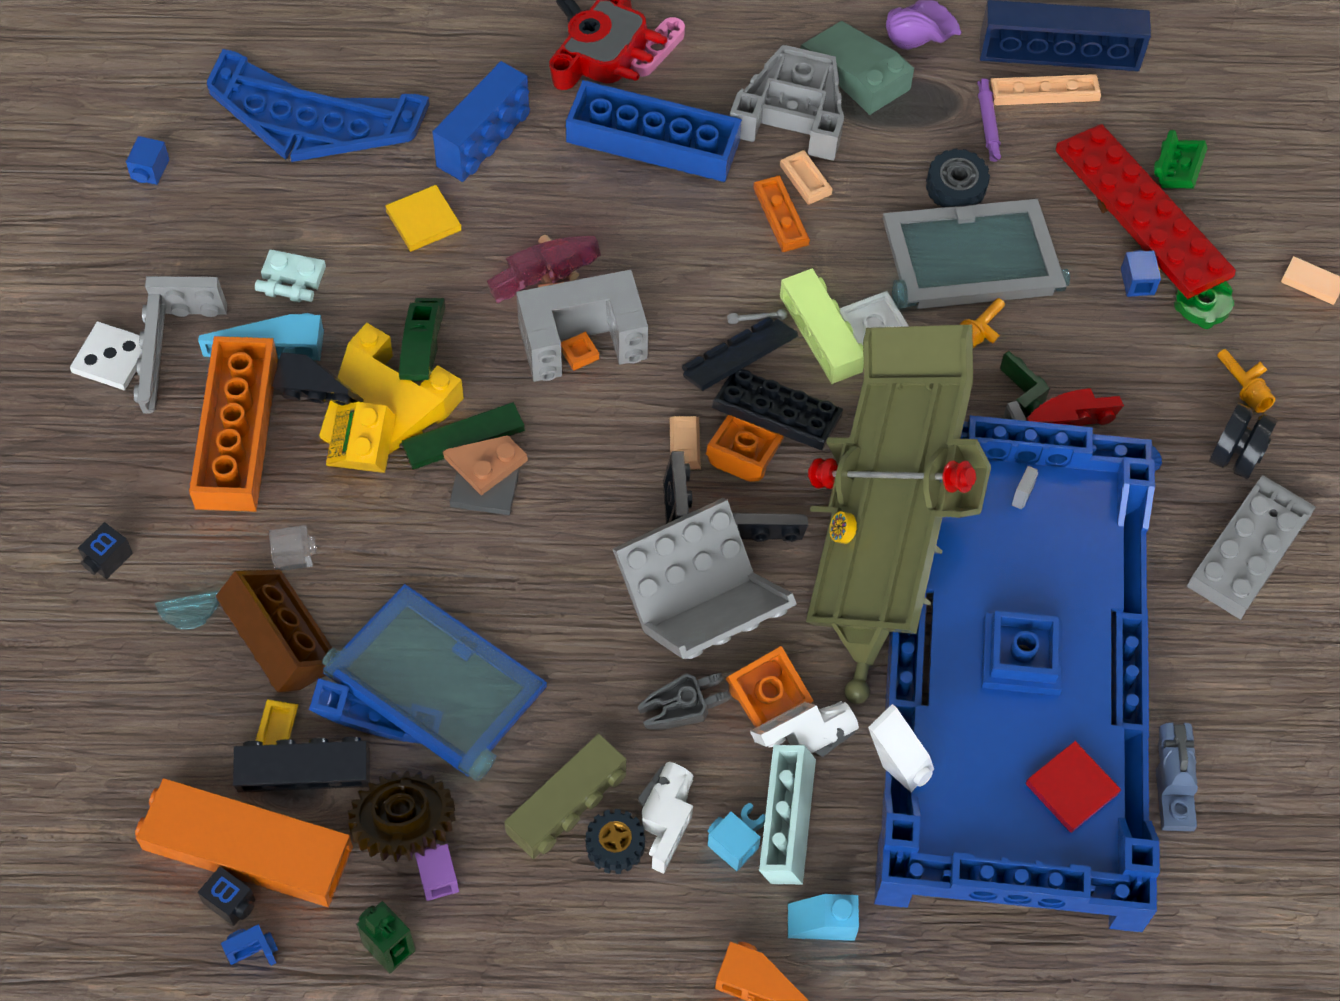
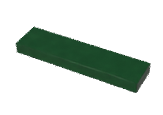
(495, 423)

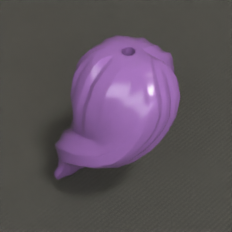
(920, 24)

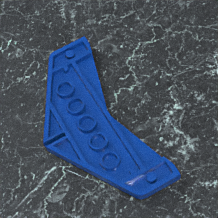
(315, 121)

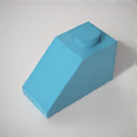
(824, 917)

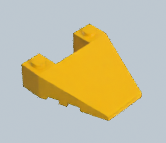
(369, 377)

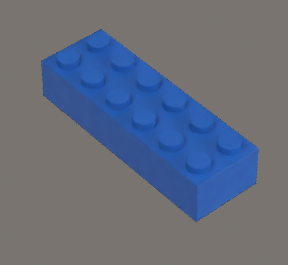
(653, 130)

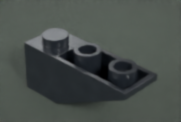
(305, 378)

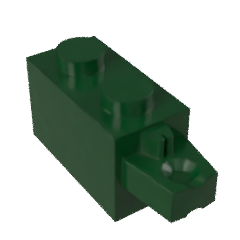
(385, 936)

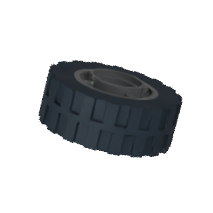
(955, 166)

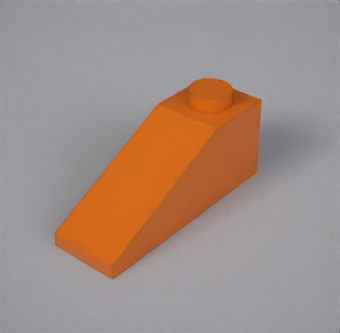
(753, 976)

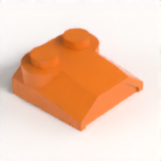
(742, 448)
(768, 687)

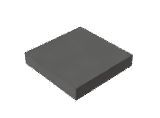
(496, 500)

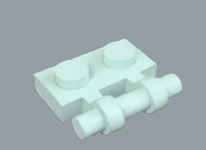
(291, 269)

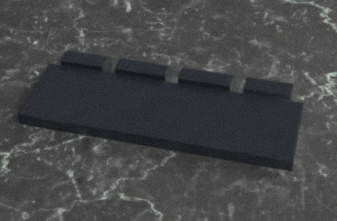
(742, 351)

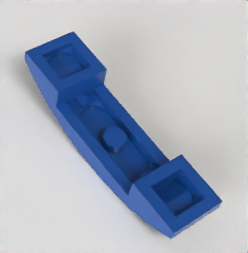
(342, 707)

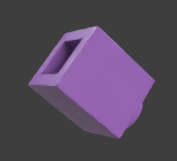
(437, 872)

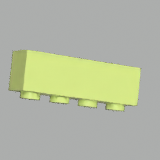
(822, 325)

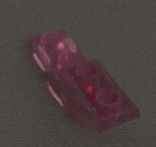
(552, 258)

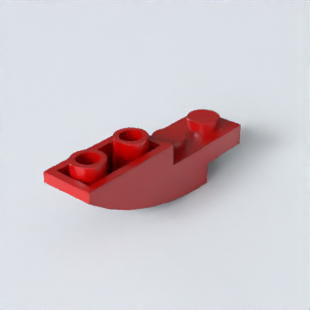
(1078, 409)

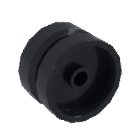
(1244, 441)

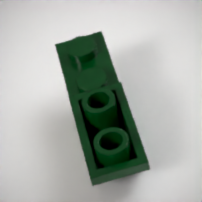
(420, 338)

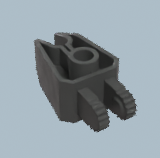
(682, 702)

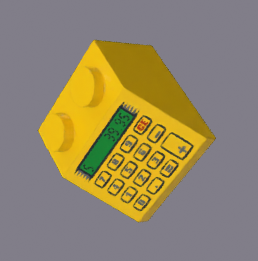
(361, 437)

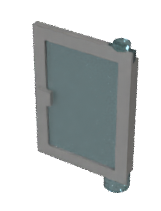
(972, 254)

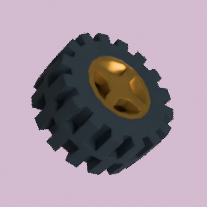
(615, 829)

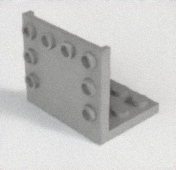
(697, 582)

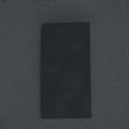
(778, 408)

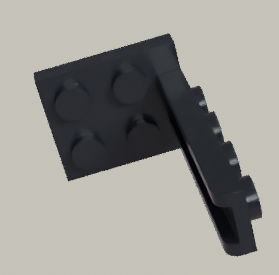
(750, 526)

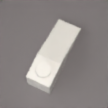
(900, 749)

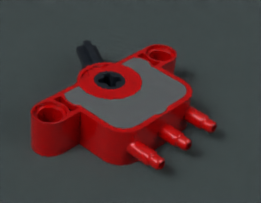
(601, 43)

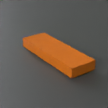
(781, 213)

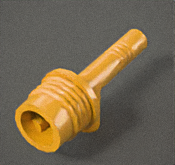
(980, 328)
(1254, 389)

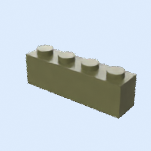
(566, 797)

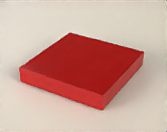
(1073, 786)

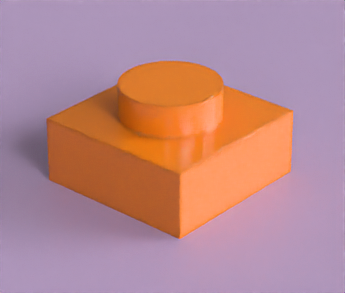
(579, 351)

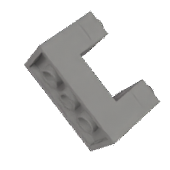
(581, 306)

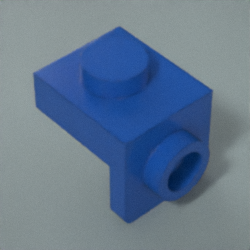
(248, 942)

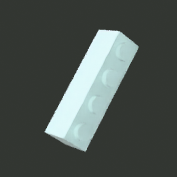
(787, 814)

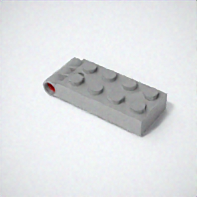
(1251, 547)

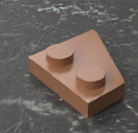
(486, 461)

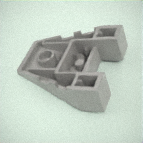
(797, 94)

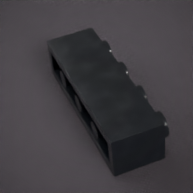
(301, 766)

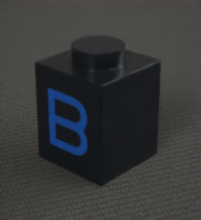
(104, 551)
(227, 896)

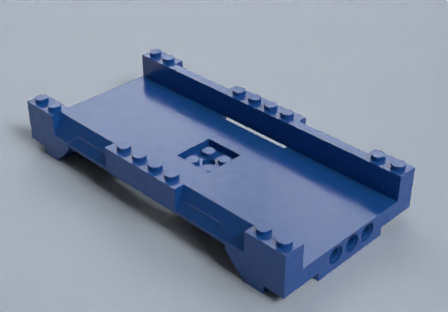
(1075, 592)

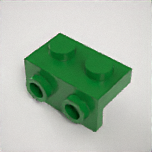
(1179, 161)

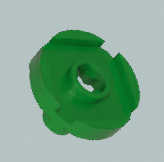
(1203, 313)

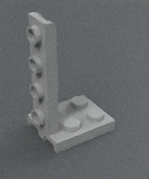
(176, 297)

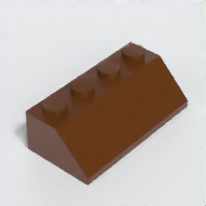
(275, 627)

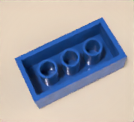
(481, 121)

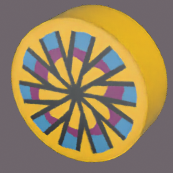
(843, 527)

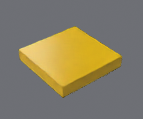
(423, 218)

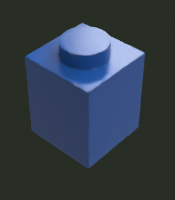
(147, 160)
(1140, 273)

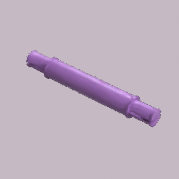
(989, 120)

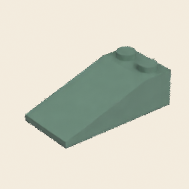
(865, 67)

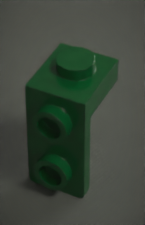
(1033, 386)

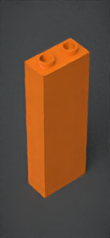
(244, 841)

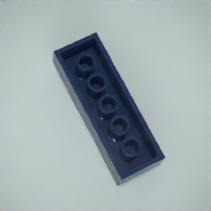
(1064, 35)

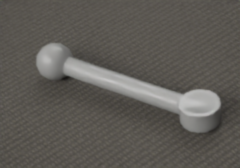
(734, 318)

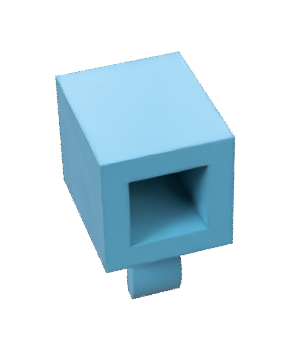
(735, 837)

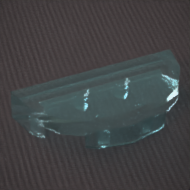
(188, 611)

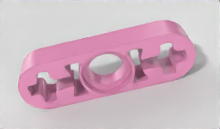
(673, 40)

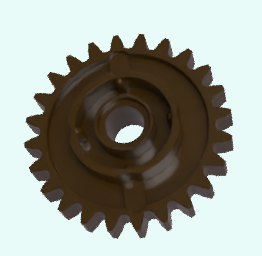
(401, 816)

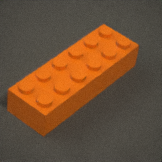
(234, 424)

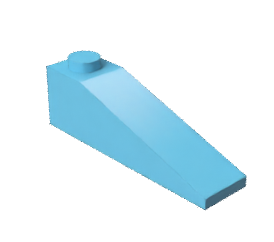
(290, 333)

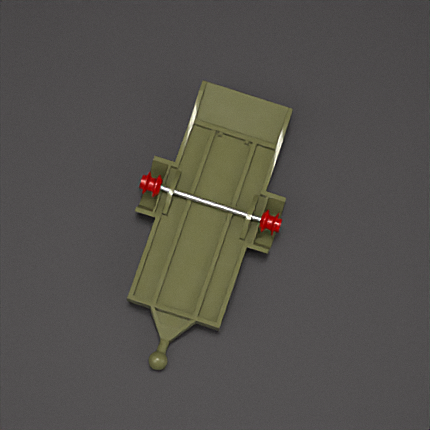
(890, 481)

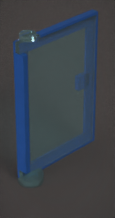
(435, 680)

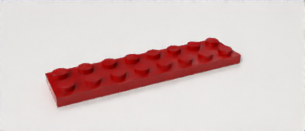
(1145, 211)

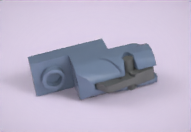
(1177, 777)

